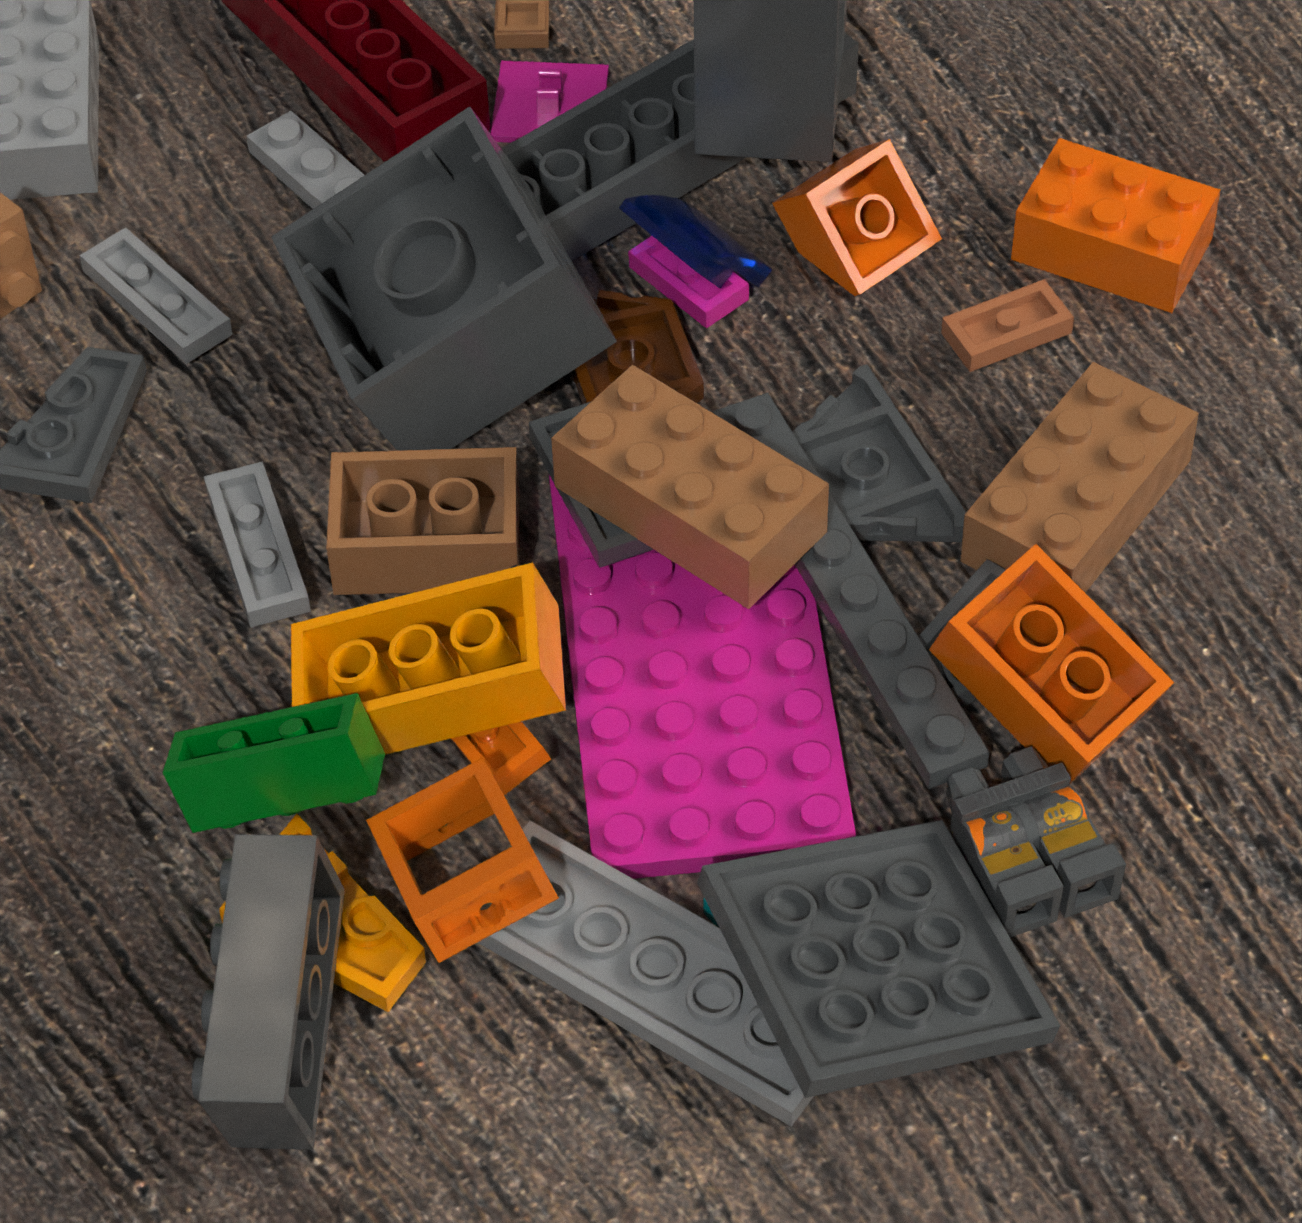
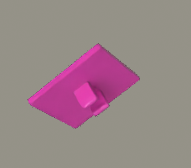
(539, 92)

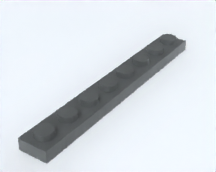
(873, 625)

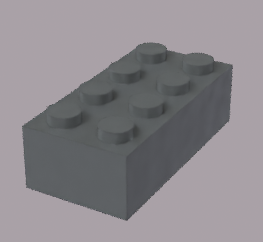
(270, 992)

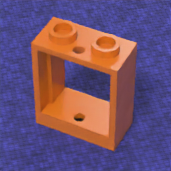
(451, 912)

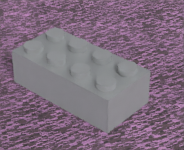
(48, 98)

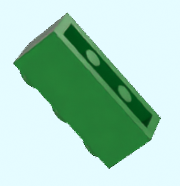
(274, 763)

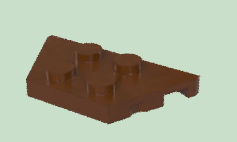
(646, 337)

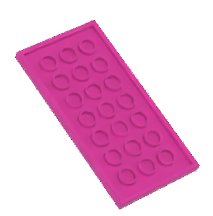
(696, 716)

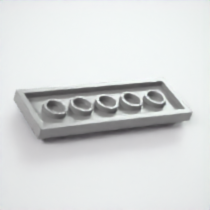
(649, 973)

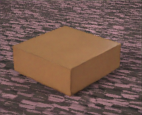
(521, 24)

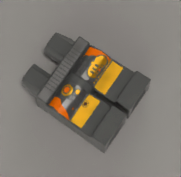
(1031, 842)

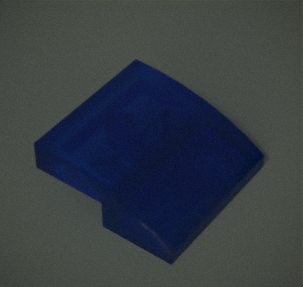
(695, 239)

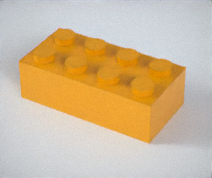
(439, 658)

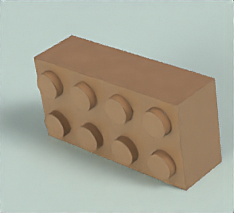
(1083, 477)
(690, 485)

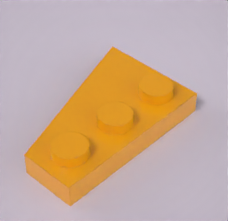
(374, 949)

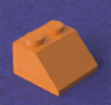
(859, 218)

